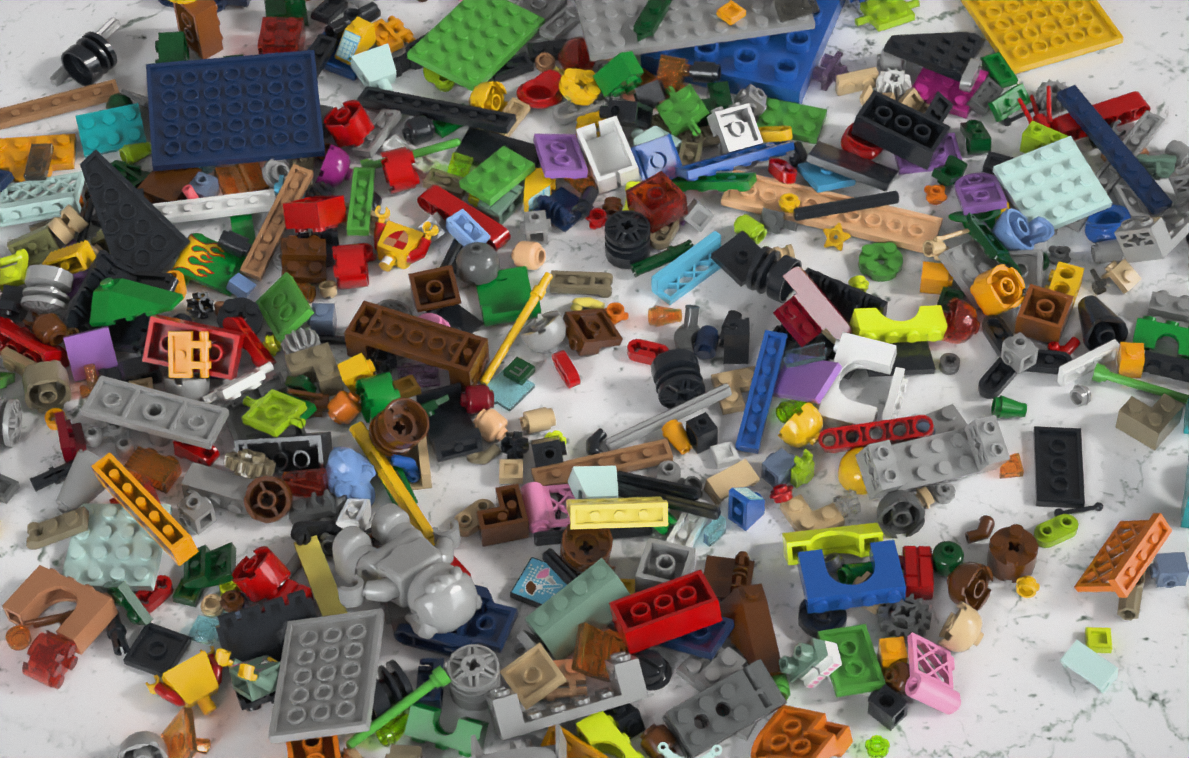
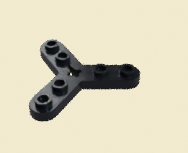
(1001, 374)

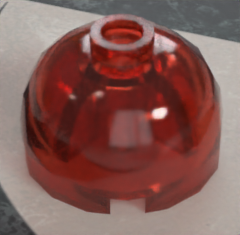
(575, 55)
(961, 321)

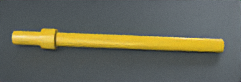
(536, 294)

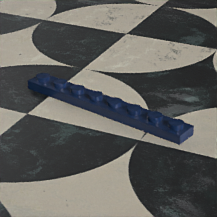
(1114, 150)

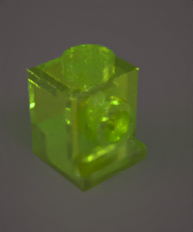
(459, 164)

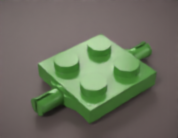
(682, 110)

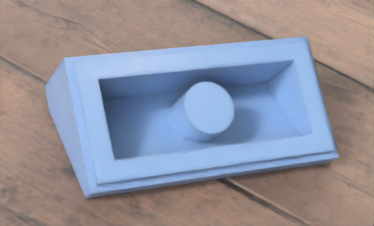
(465, 228)

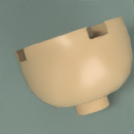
(961, 629)

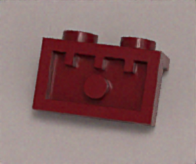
(70, 436)

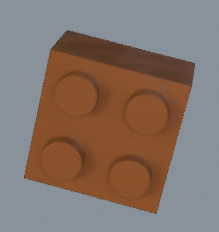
(1043, 314)

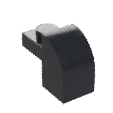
(10, 303)

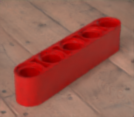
(1124, 108)
(439, 200)
(864, 430)

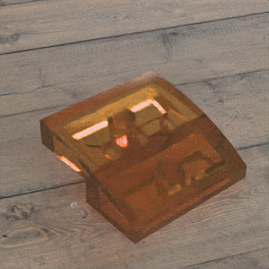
(240, 178)
(592, 650)

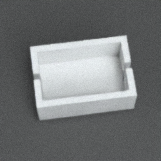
(608, 155)

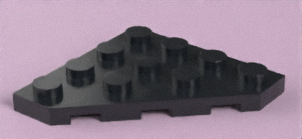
(938, 52)

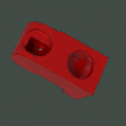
(195, 453)

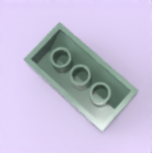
(578, 602)

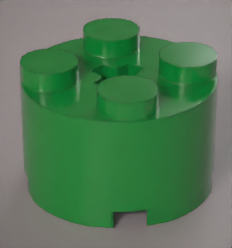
(375, 394)

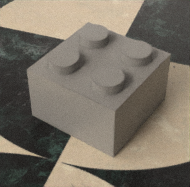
(662, 563)

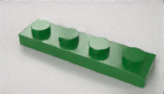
(720, 182)

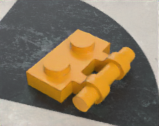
(385, 33)
(181, 354)

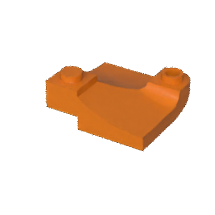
(801, 734)

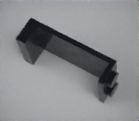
(451, 427)

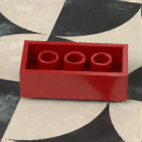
(224, 350)
(665, 611)

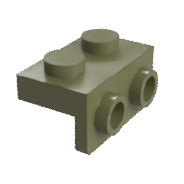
(36, 243)

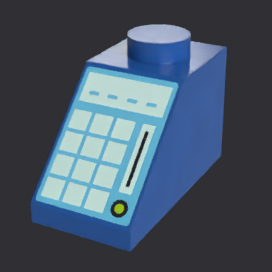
(745, 507)

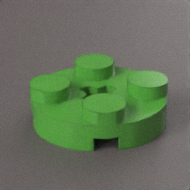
(880, 251)

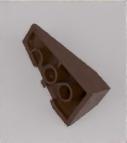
(753, 626)

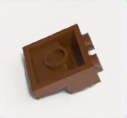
(304, 258)
(590, 331)

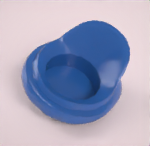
(1104, 223)

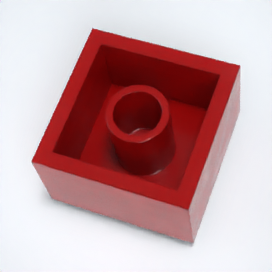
(315, 213)

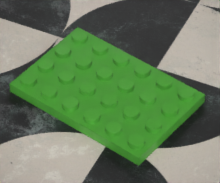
(475, 40)

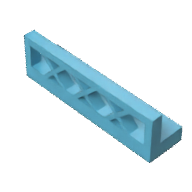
(683, 266)

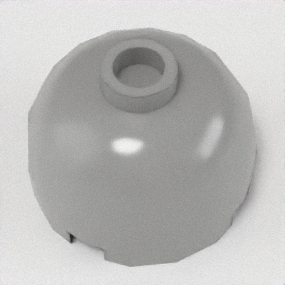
(545, 333)
(191, 388)
(143, 745)

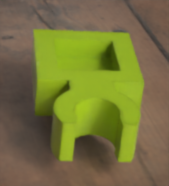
(804, 469)

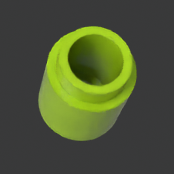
(751, 227)

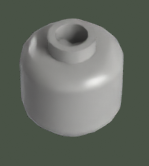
(890, 61)

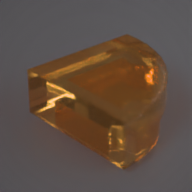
(1012, 468)

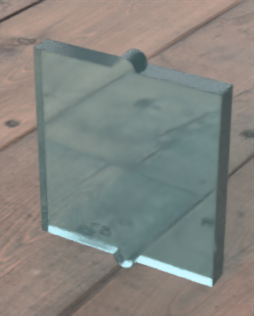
(805, 355)
(507, 392)

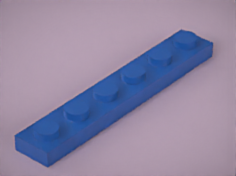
(737, 158)
(761, 392)

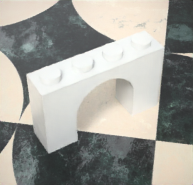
(854, 353)

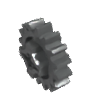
(904, 618)

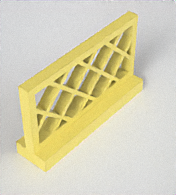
(617, 512)

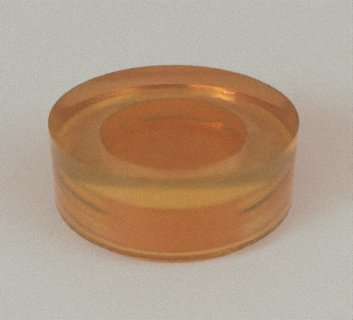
(18, 637)

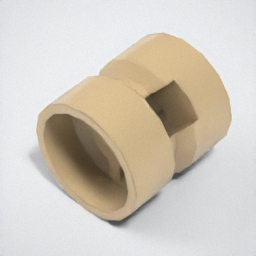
(67, 224)

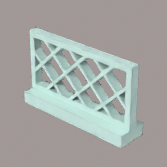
(41, 207)

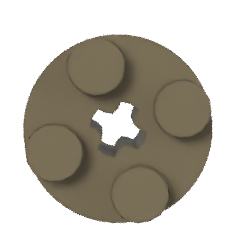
(46, 386)

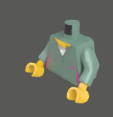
(253, 677)

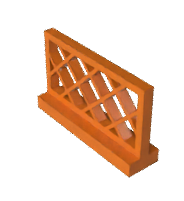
(1132, 563)

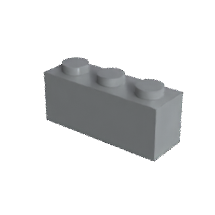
(219, 486)

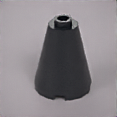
(1099, 323)

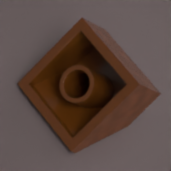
(434, 288)

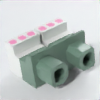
(811, 662)

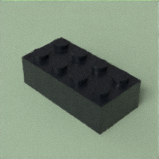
(900, 129)

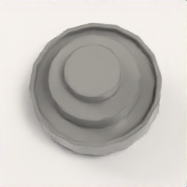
(272, 170)

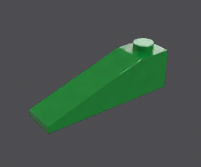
(129, 299)

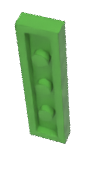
(361, 201)

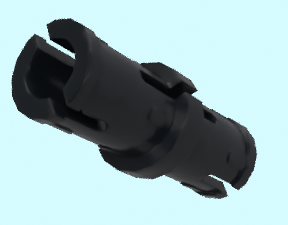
(52, 476)
(116, 632)

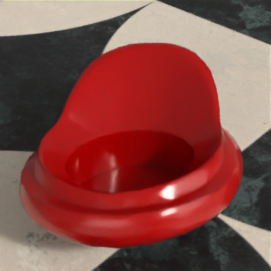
(541, 91)
(858, 145)

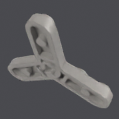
(569, 112)

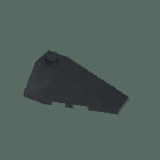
(291, 451)

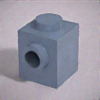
(205, 185)
(324, 318)
(778, 467)
(1169, 569)

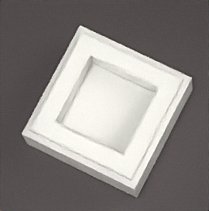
(724, 454)

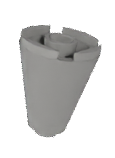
(80, 484)

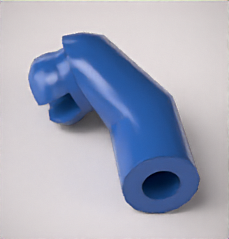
(408, 465)

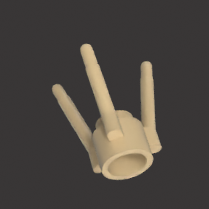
(935, 247)

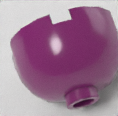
(335, 167)

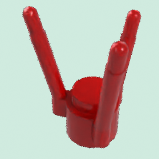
(1039, 118)

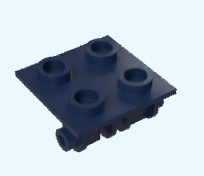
(559, 208)

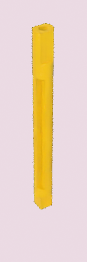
(392, 481)

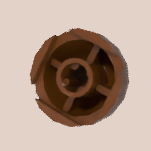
(268, 499)
(970, 584)

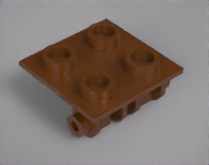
(728, 573)

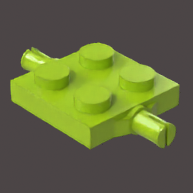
(886, 13)
(274, 412)

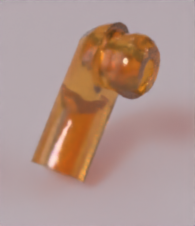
(91, 378)

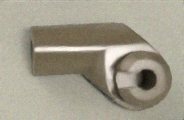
(484, 457)

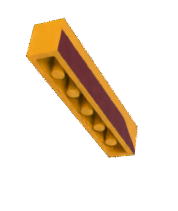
(145, 509)

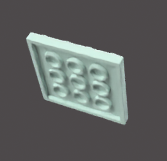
(1053, 184)
(113, 550)

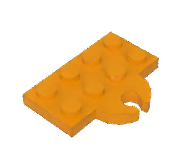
(15, 153)

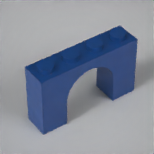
(826, 594)

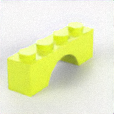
(926, 326)
(843, 539)
(602, 734)

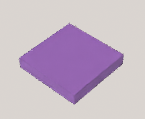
(90, 347)

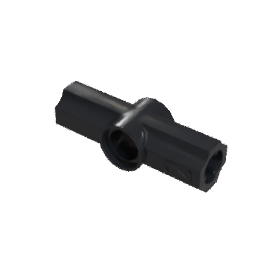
(367, 12)

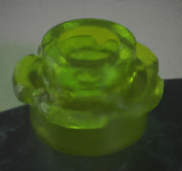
(877, 752)

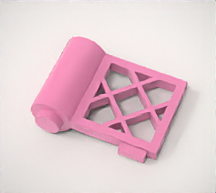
(540, 505)
(928, 687)

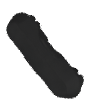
(304, 530)

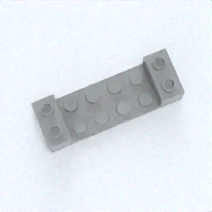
(1158, 236)
(932, 458)
(626, 685)

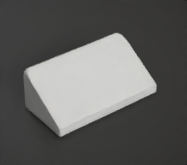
(355, 513)

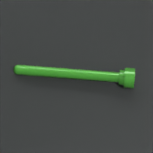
(366, 163)
(1103, 374)
(437, 679)

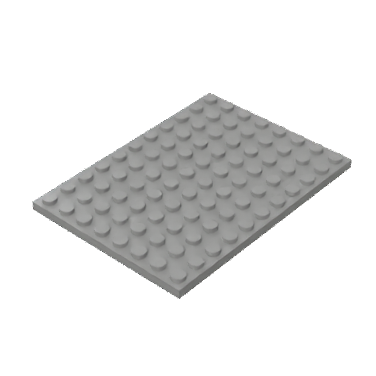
(688, 23)

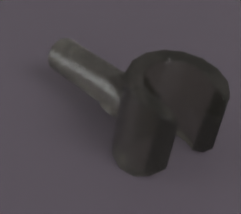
(1099, 285)

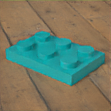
(110, 129)

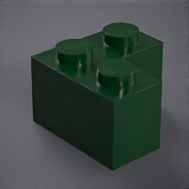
(287, 8)
(172, 47)
(717, 96)

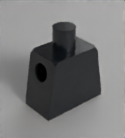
(628, 113)

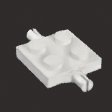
(232, 389)

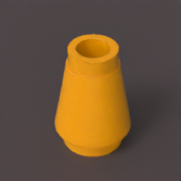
(677, 436)

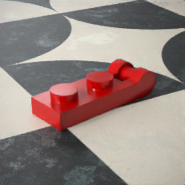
(251, 343)

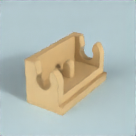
(737, 475)

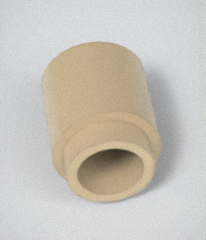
(537, 420)

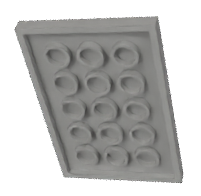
(327, 676)

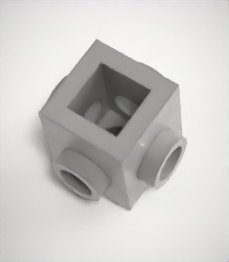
(754, 97)
(537, 223)
(1019, 352)
(196, 512)

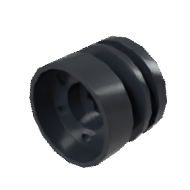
(89, 59)
(627, 238)
(767, 273)
(677, 377)
(390, 688)

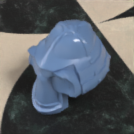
(1018, 234)
(350, 474)

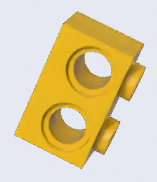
(1066, 279)

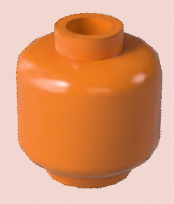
(344, 407)

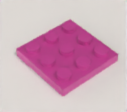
(930, 82)

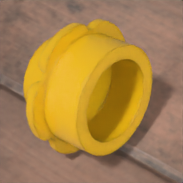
(789, 202)
(1027, 586)

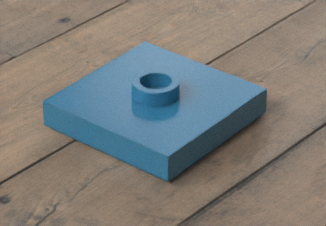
(823, 179)

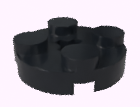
(241, 306)
(812, 624)

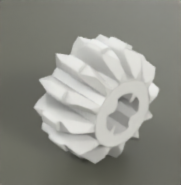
(893, 81)

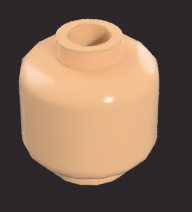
(528, 254)
(491, 425)

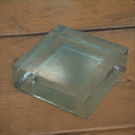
(714, 531)

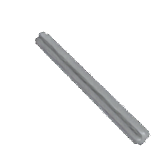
(677, 412)

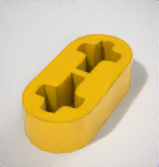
(776, 133)

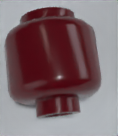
(477, 398)

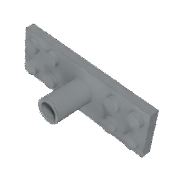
(155, 412)

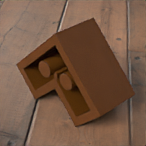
(507, 520)

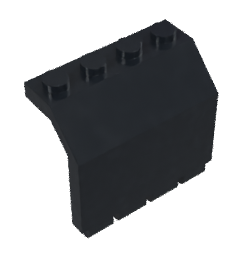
(125, 335)
(261, 633)

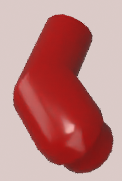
(1069, 347)

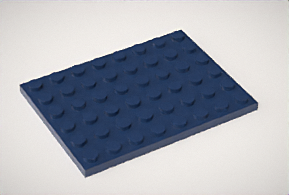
(234, 110)

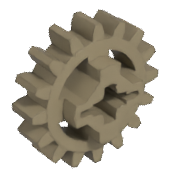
(249, 464)

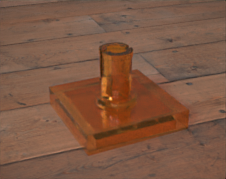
(182, 738)

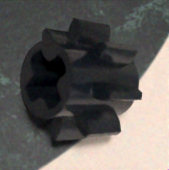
(321, 189)
(200, 305)
(384, 361)
(514, 445)

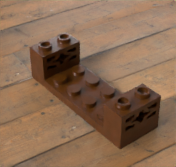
(418, 339)

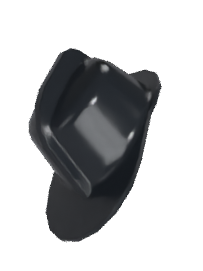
(654, 668)

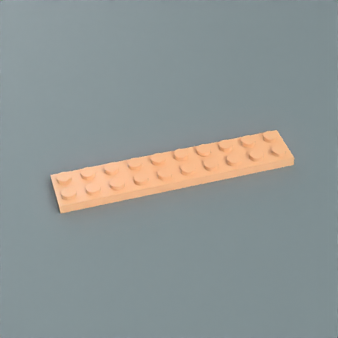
(877, 224)

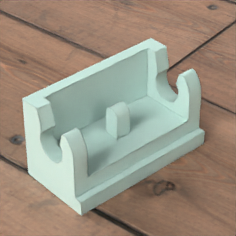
(1090, 666)

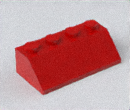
(26, 343)

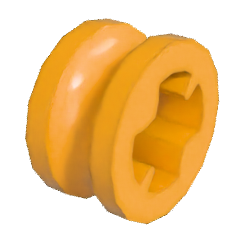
(48, 418)

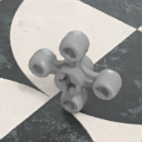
(118, 434)

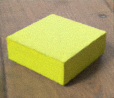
(1098, 639)

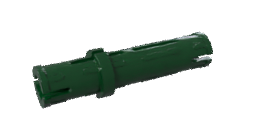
(660, 259)

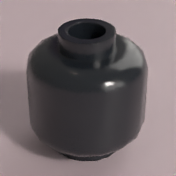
(418, 130)

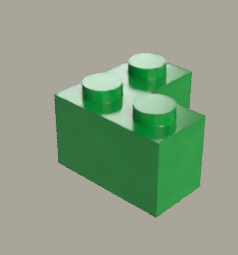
(619, 75)

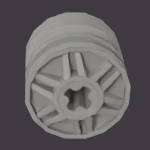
(47, 290)
(10, 422)
(473, 674)

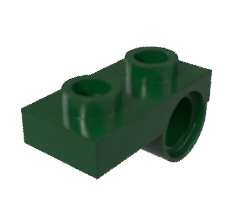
(976, 136)

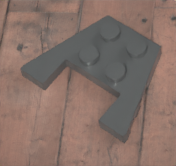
(236, 410)

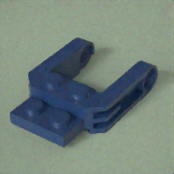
(487, 627)

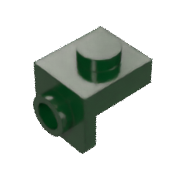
(950, 172)

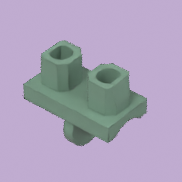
(1158, 165)

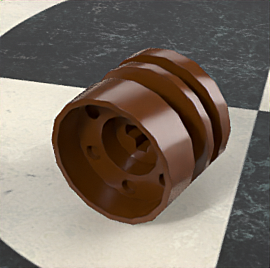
(399, 427)
(595, 541)

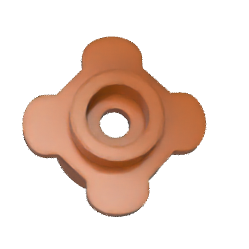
(935, 194)
(616, 312)

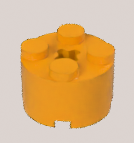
(998, 290)

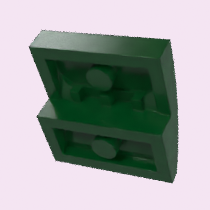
(210, 567)

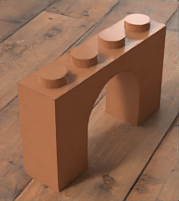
(47, 588)

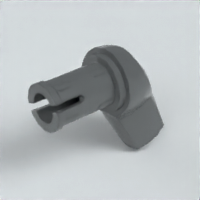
(687, 332)

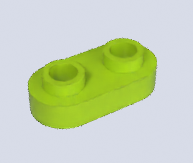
(1057, 530)

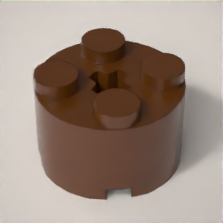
(1012, 553)

